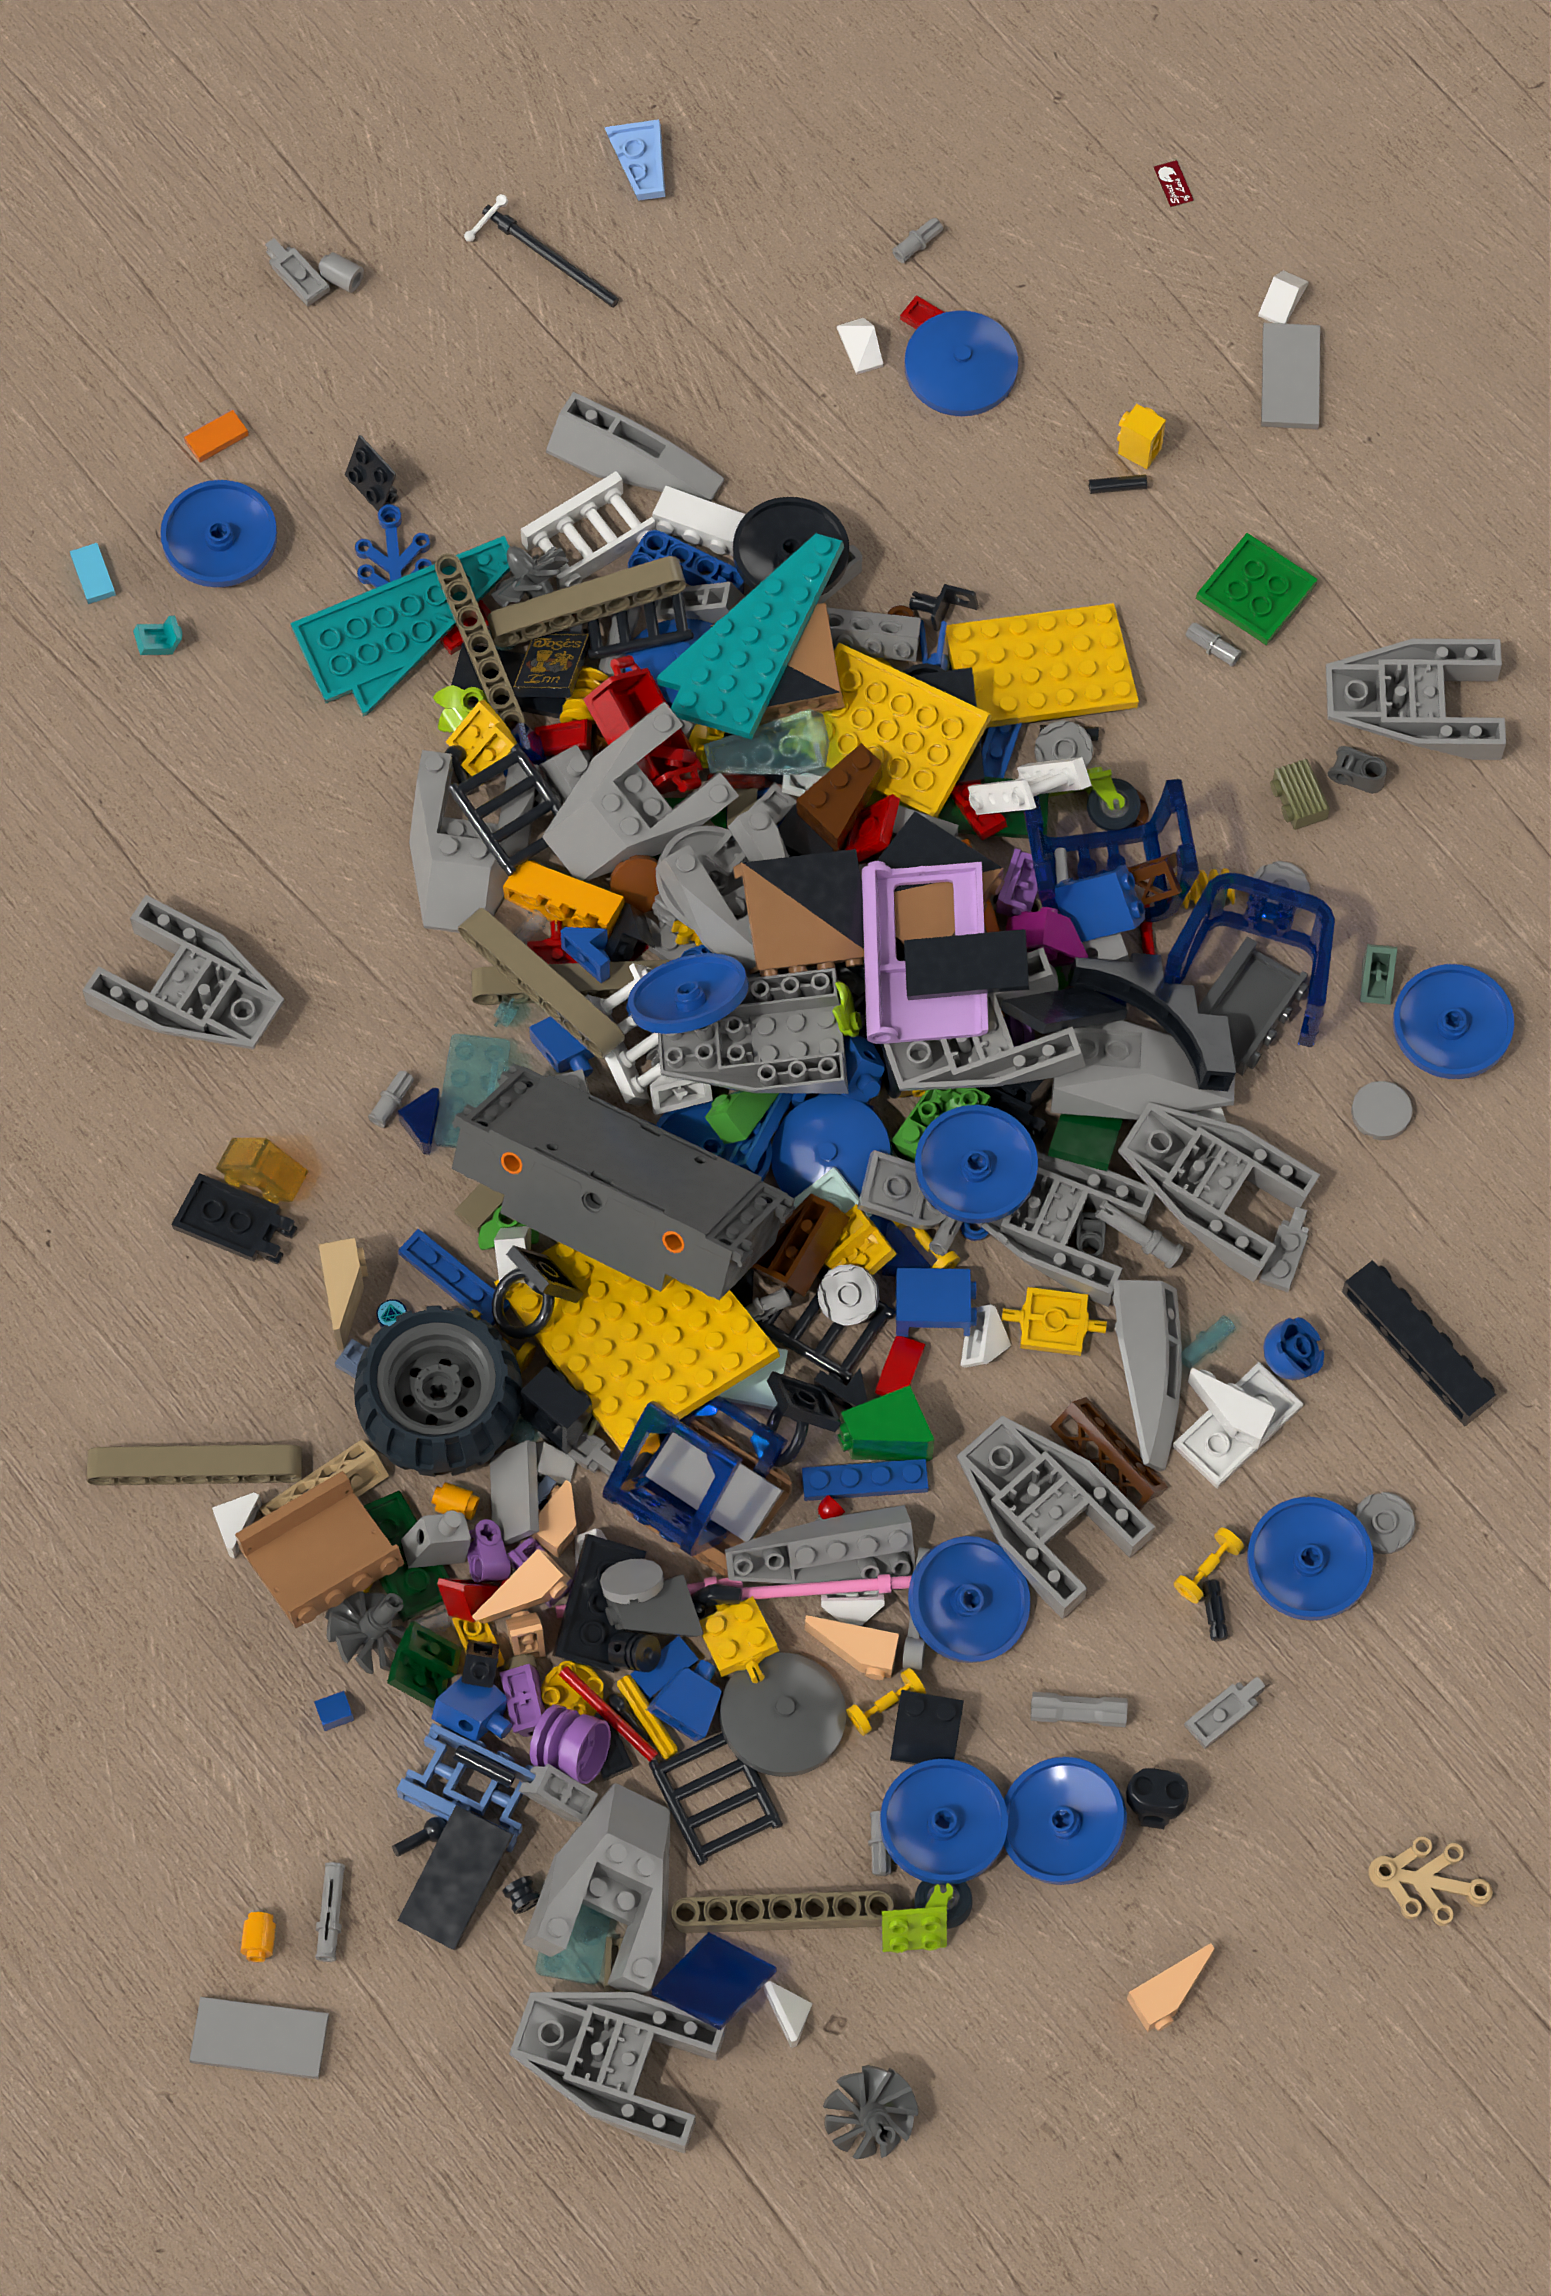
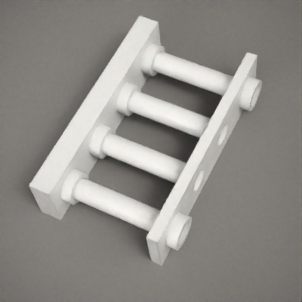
(585, 506)
(1032, 780)
(622, 1060)

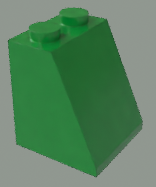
(887, 1429)

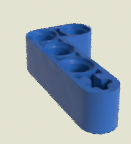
(695, 563)

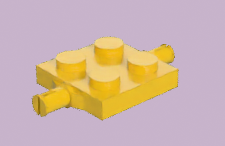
(1054, 1321)
(738, 1638)

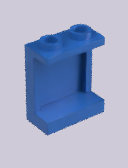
(1101, 903)
(934, 1299)

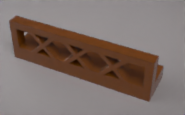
(1151, 869)
(1113, 1446)

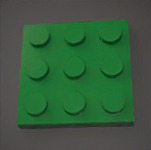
(1256, 589)

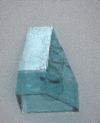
(778, 747)

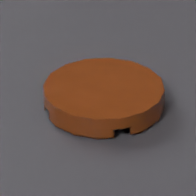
(636, 881)

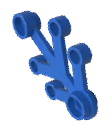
(393, 563)

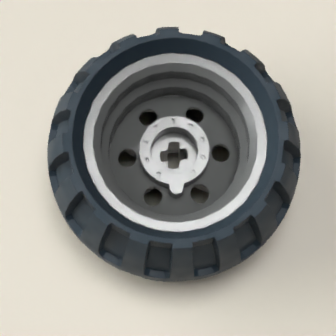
(421, 1343)

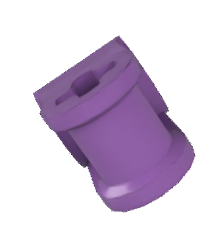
(487, 1556)

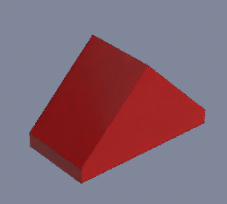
(464, 1596)

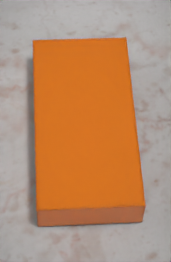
(216, 436)

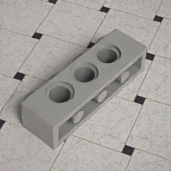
(876, 633)

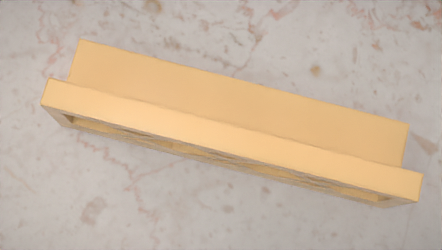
(362, 1473)

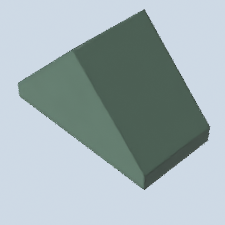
(1378, 974)

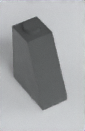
(666, 1613)

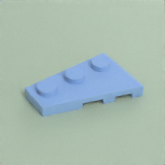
(640, 156)

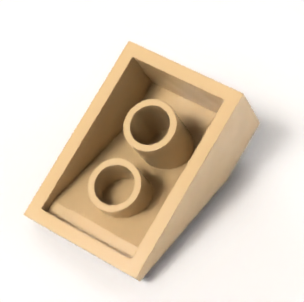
(343, 1273)

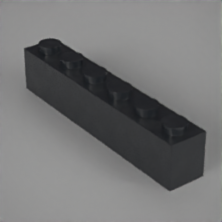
(1419, 1342)

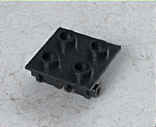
(371, 475)

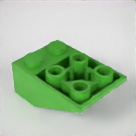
(928, 1108)

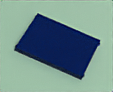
(714, 1981)

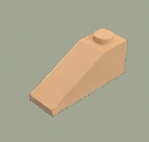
(532, 1584)
(526, 1634)
(862, 1647)
(1162, 1996)

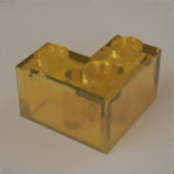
(263, 1166)

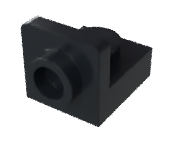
(480, 1663)

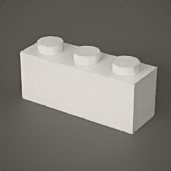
(696, 520)

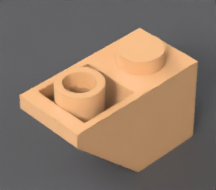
(557, 1520)

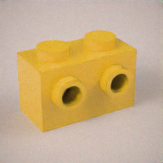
(1141, 435)

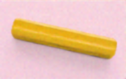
(650, 1723)

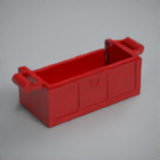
(625, 701)

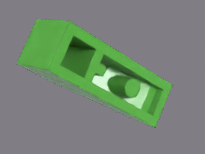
(738, 1113)

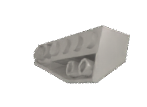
(609, 442)
(1151, 1361)
(829, 1550)

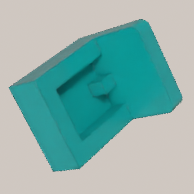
(158, 638)

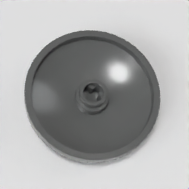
(787, 1719)

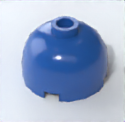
(1293, 1349)

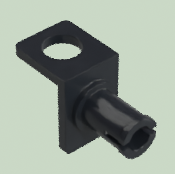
(939, 605)

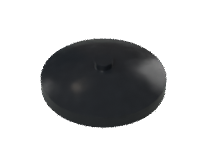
(777, 531)

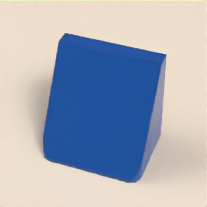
(334, 1711)

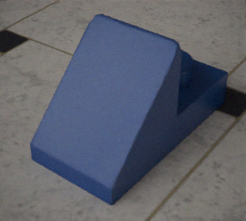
(587, 948)

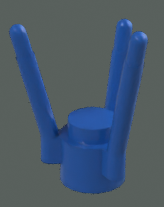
(936, 658)

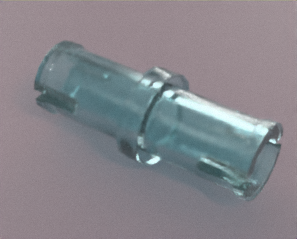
(1207, 1341)

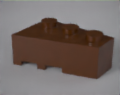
(840, 795)
(803, 1245)

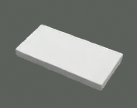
(1213, 1450)

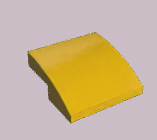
(482, 737)
(860, 1244)

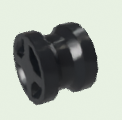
(521, 1894)

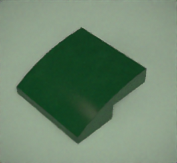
(423, 1664)

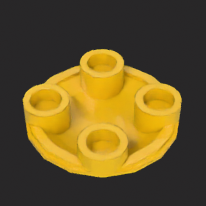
(558, 1692)

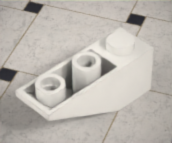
(1237, 1412)

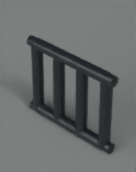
(654, 638)
(476, 815)
(818, 1355)
(688, 1824)

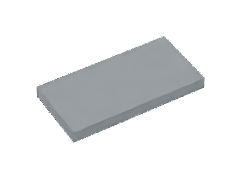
(1290, 376)
(688, 1476)
(259, 2038)

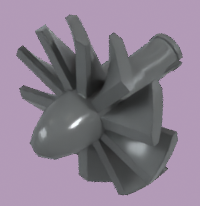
(528, 575)
(364, 1624)
(879, 2107)

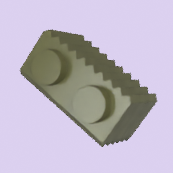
(1299, 794)

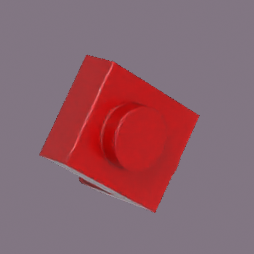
(673, 756)

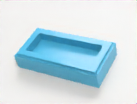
(92, 573)

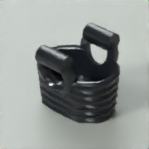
(1157, 1796)

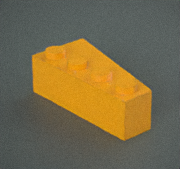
(563, 897)

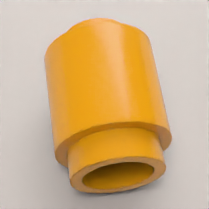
(455, 1498)
(258, 1936)

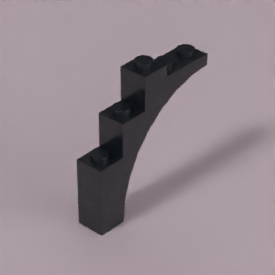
(1174, 1006)

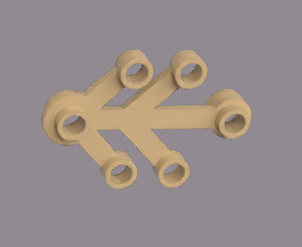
(1424, 1880)

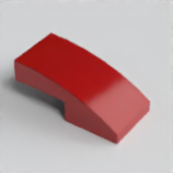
(983, 824)
(900, 1365)

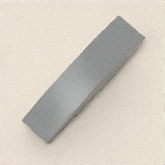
(728, 852)

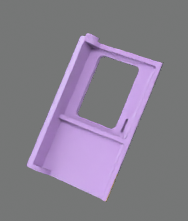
(888, 1011)

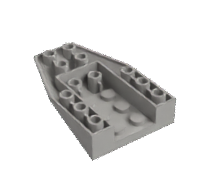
(771, 1043)
(1127, 1071)

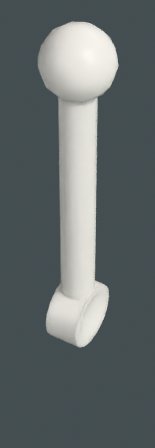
(501, 201)

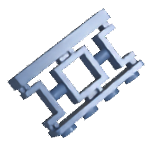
(443, 1808)

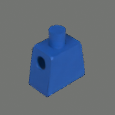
(560, 1047)
(863, 1068)
(688, 1701)
(472, 1710)

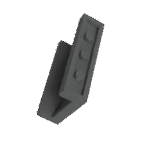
(1255, 998)

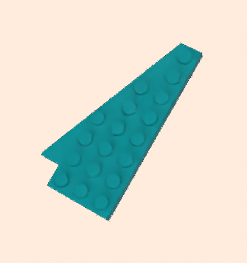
(385, 632)
(741, 659)

